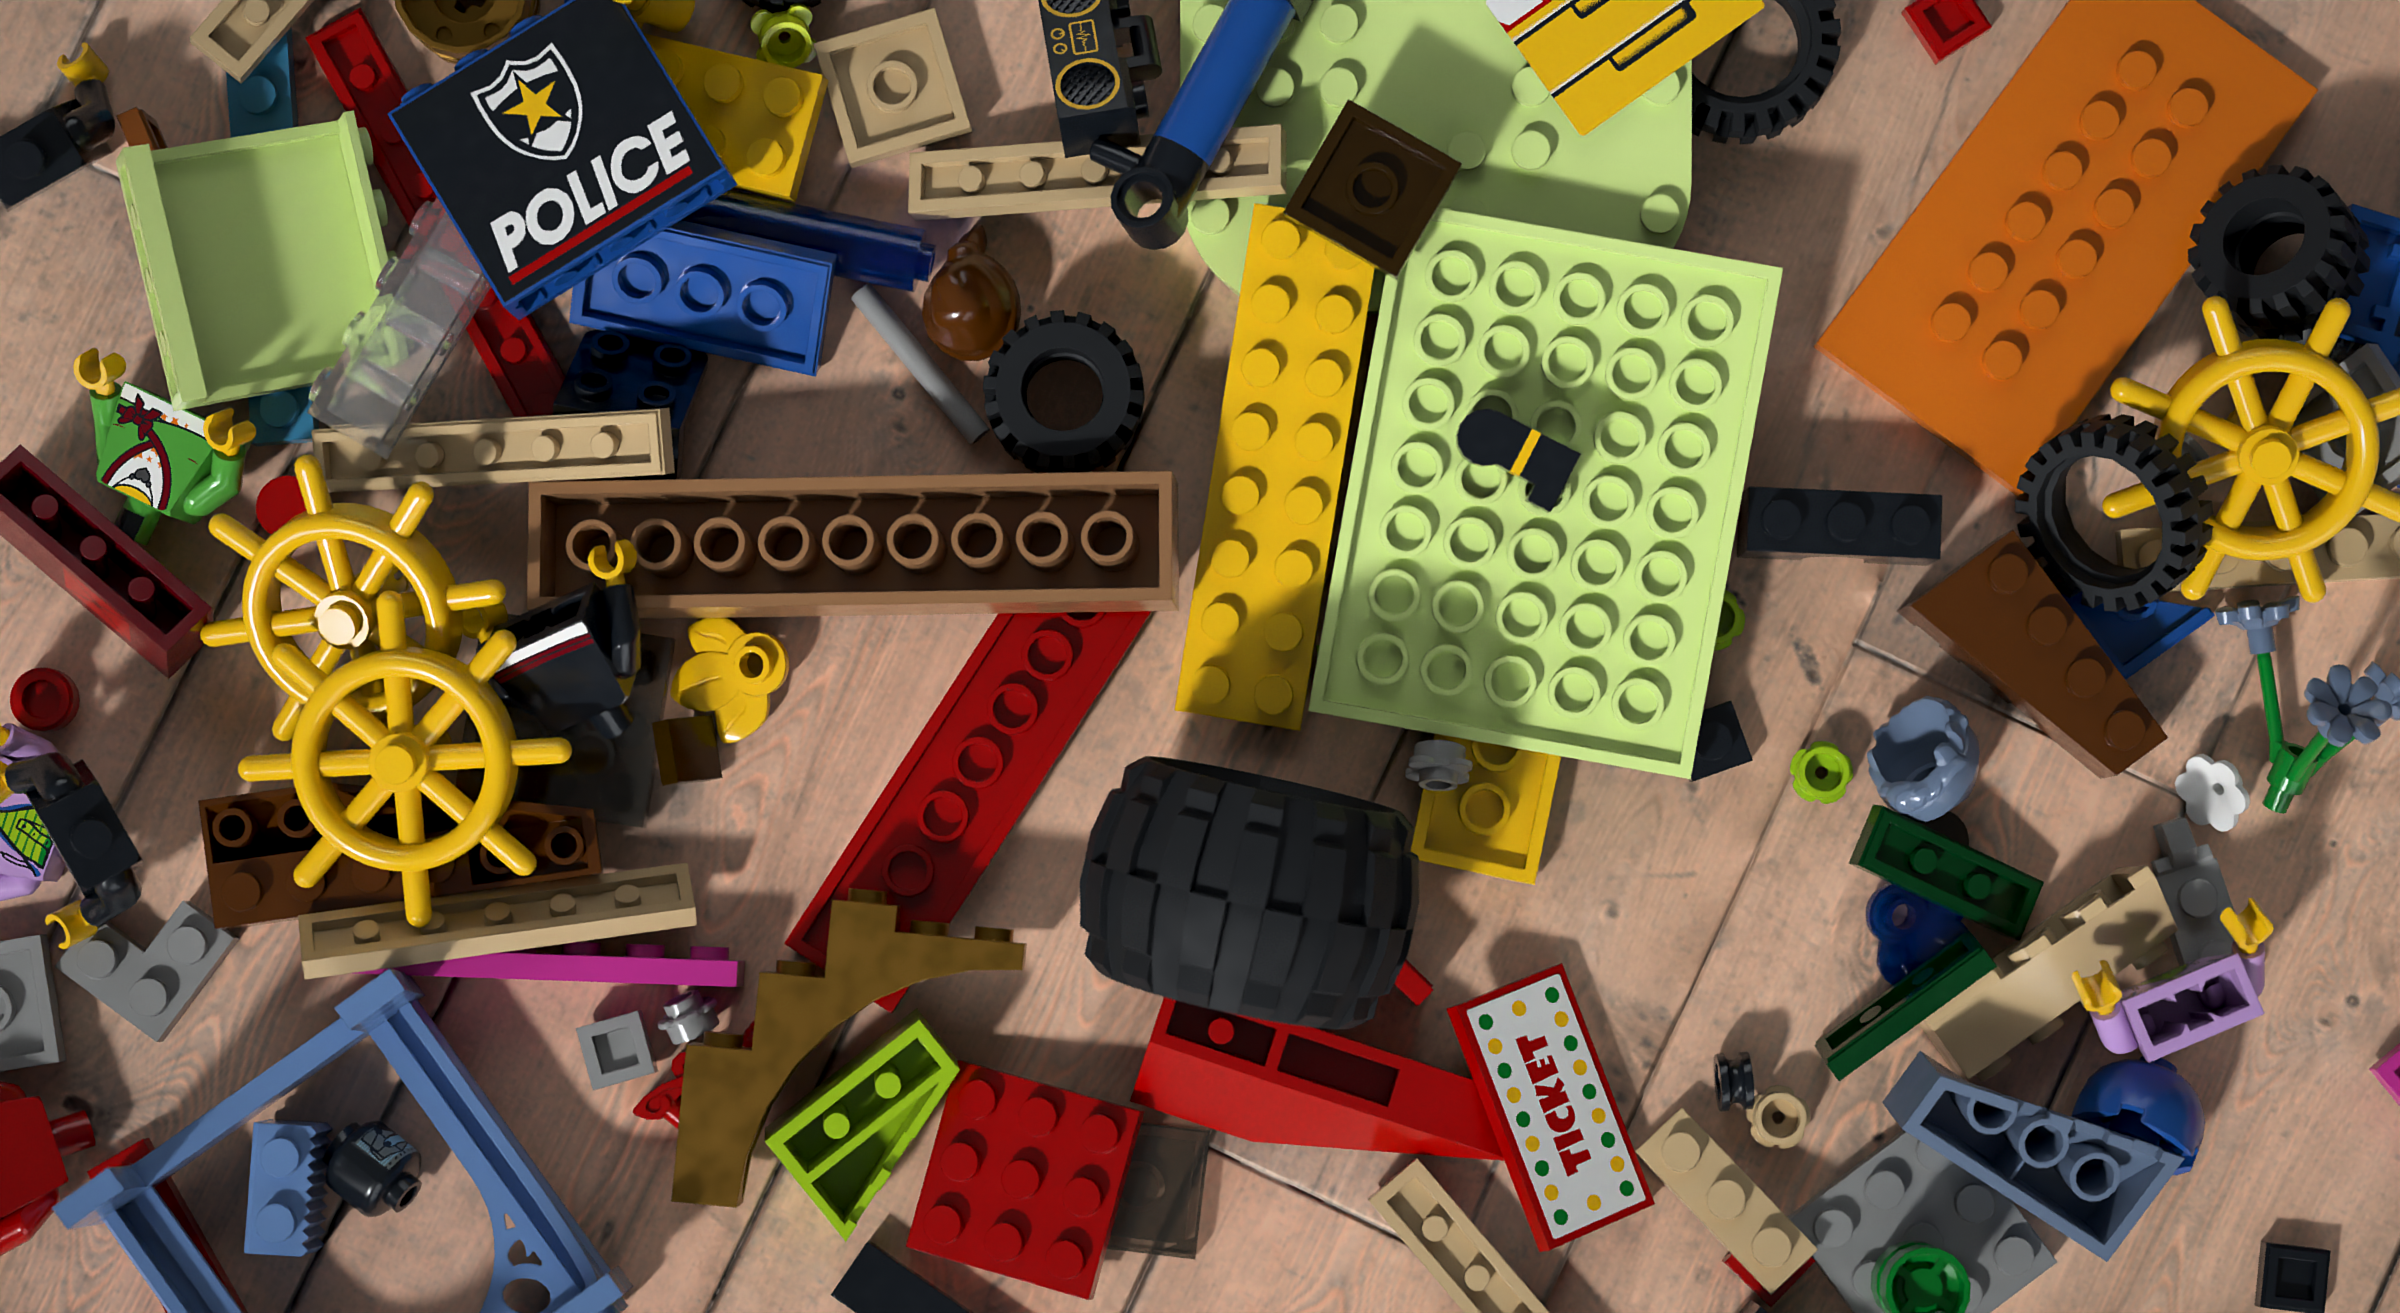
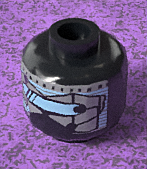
(373, 1168)

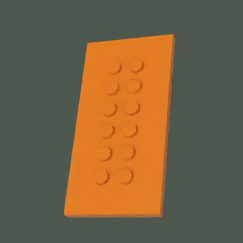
(2062, 224)

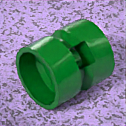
(1919, 1280)

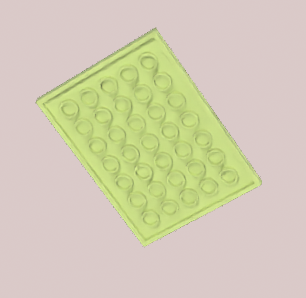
(1520, 622)

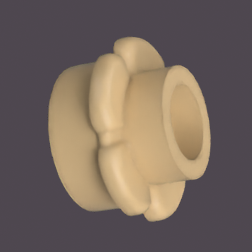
(1795, 1113)

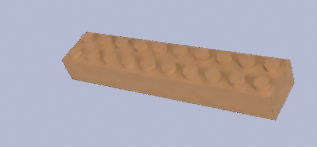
(866, 543)

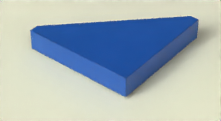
(2140, 634)

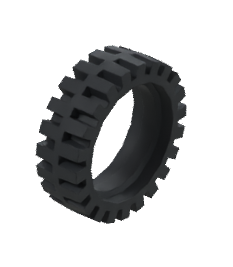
(2161, 475)

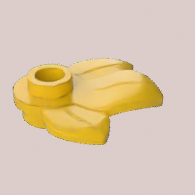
(721, 679)

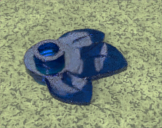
(1917, 939)

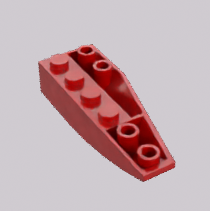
(1306, 1087)

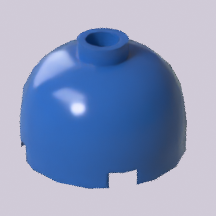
(2146, 1104)

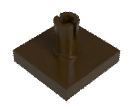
(1372, 189)

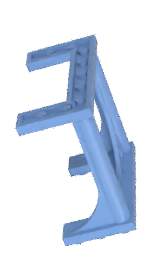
(455, 1105)

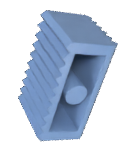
(286, 1187)

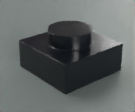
(1719, 742)

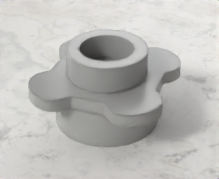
(1439, 765)

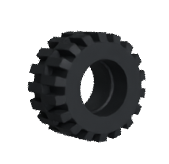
(2252, 219)
(1055, 340)

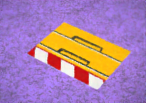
(1613, 51)

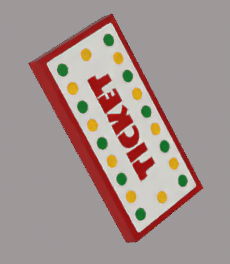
(1550, 1107)

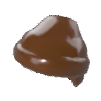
(971, 301)

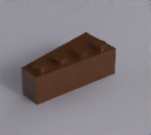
(2035, 652)

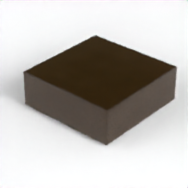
(687, 750)

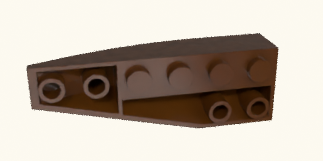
(264, 835)

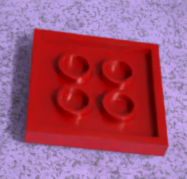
(1025, 1179)

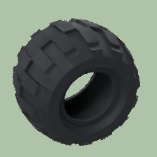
(1249, 893)

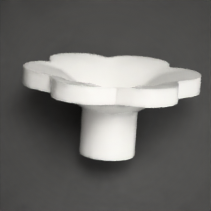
(2212, 792)

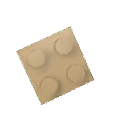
(892, 87)

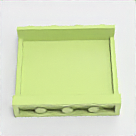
(255, 254)

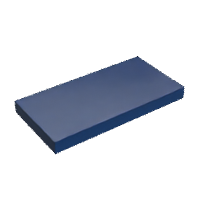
(716, 296)

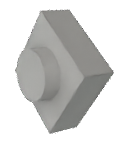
(617, 1050)

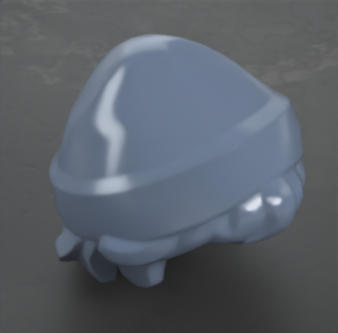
(1924, 759)

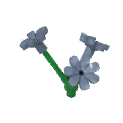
(2336, 708)

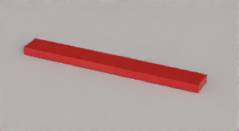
(372, 88)

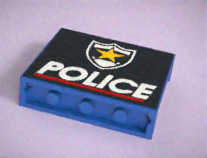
(560, 150)

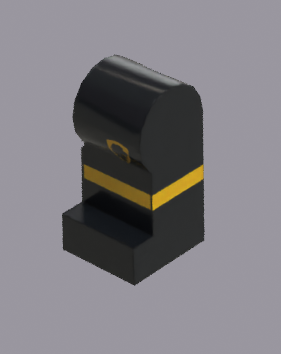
(1498, 440)

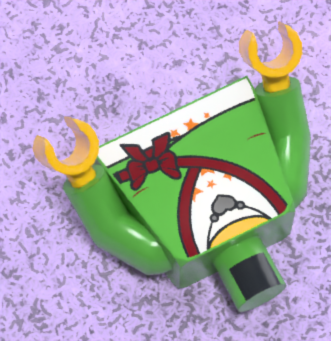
(159, 455)

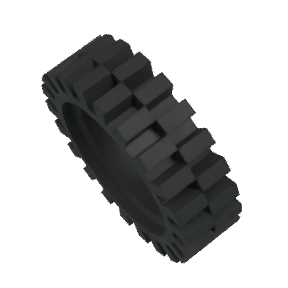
(1791, 98)

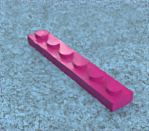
(585, 963)

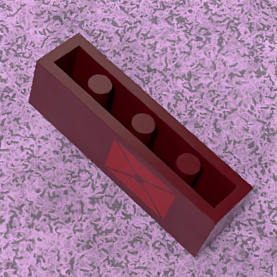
(99, 564)

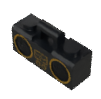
(1092, 85)

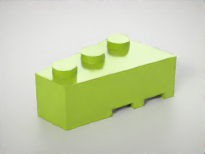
(862, 1118)

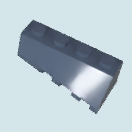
(2053, 1165)

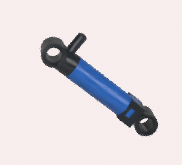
(1196, 120)

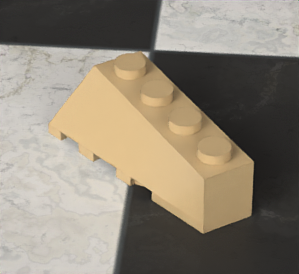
(2022, 997)

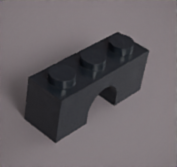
(1840, 524)

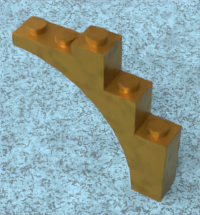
(734, 1086)

